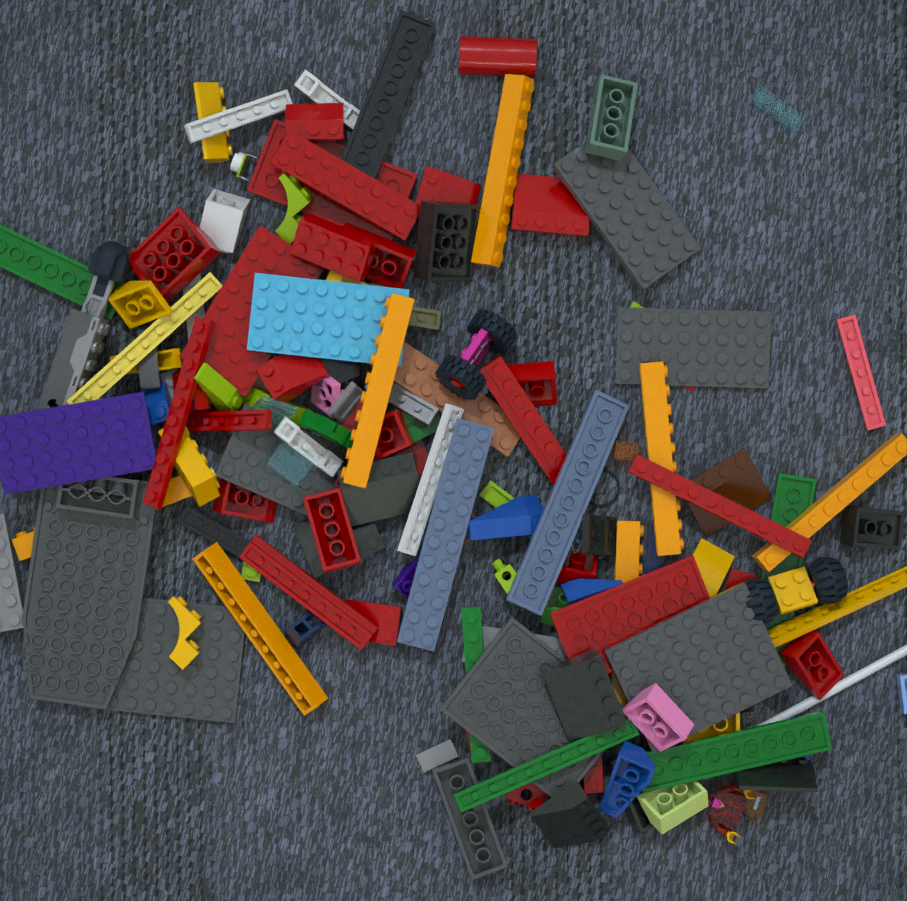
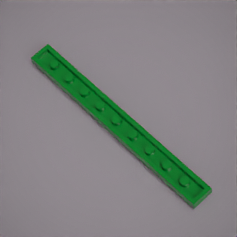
(542, 766)

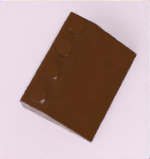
(735, 480)

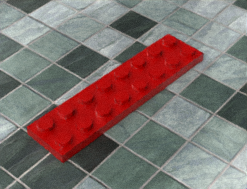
(346, 185)

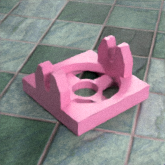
(322, 386)

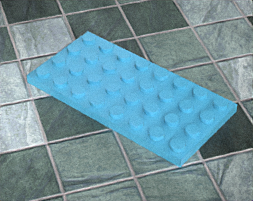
(317, 317)

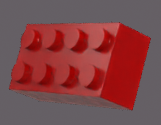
(333, 247)
(390, 261)

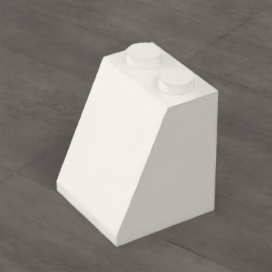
(224, 219)

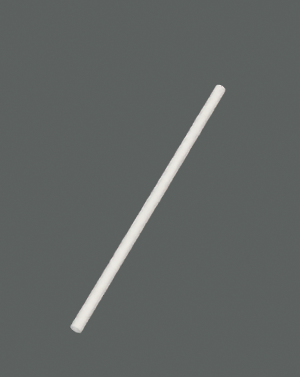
(841, 685)

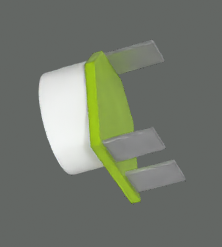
(238, 164)

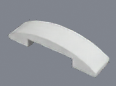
(321, 93)
(309, 448)

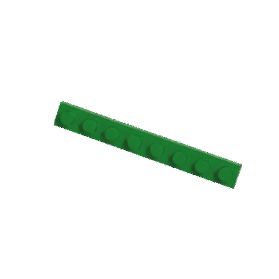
(472, 651)

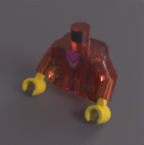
(726, 809)

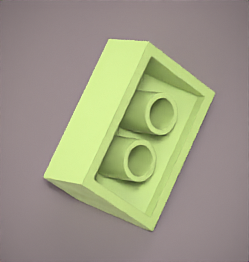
(673, 804)

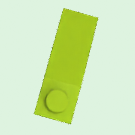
(219, 390)

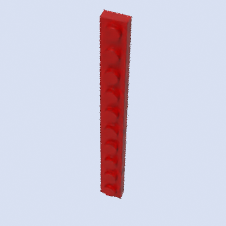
(178, 413)
(720, 506)

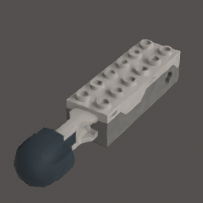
(85, 328)

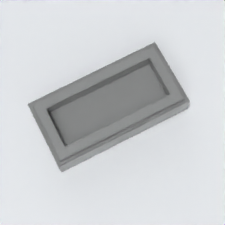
(346, 402)
(437, 755)

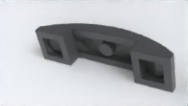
(148, 366)

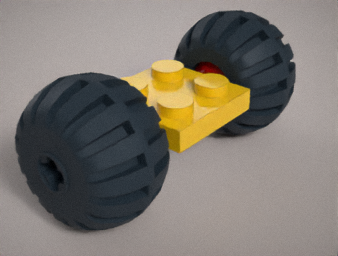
(797, 589)

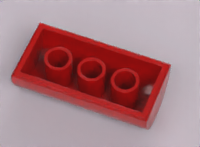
(497, 56)
(332, 530)

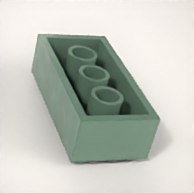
(611, 117)

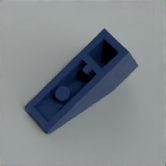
(304, 629)

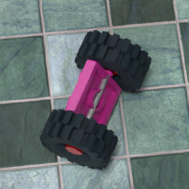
(488, 333)

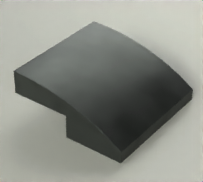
(599, 535)

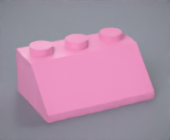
(658, 717)

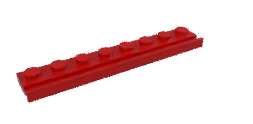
(524, 417)
(308, 592)

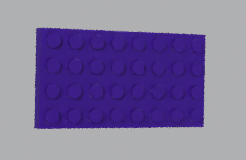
(75, 443)

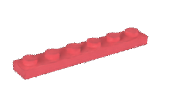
(860, 372)

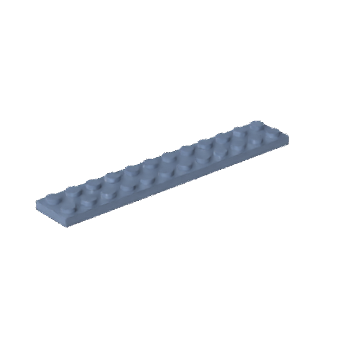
(567, 503)
(445, 534)

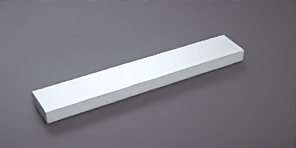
(237, 116)

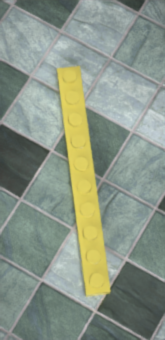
(147, 340)

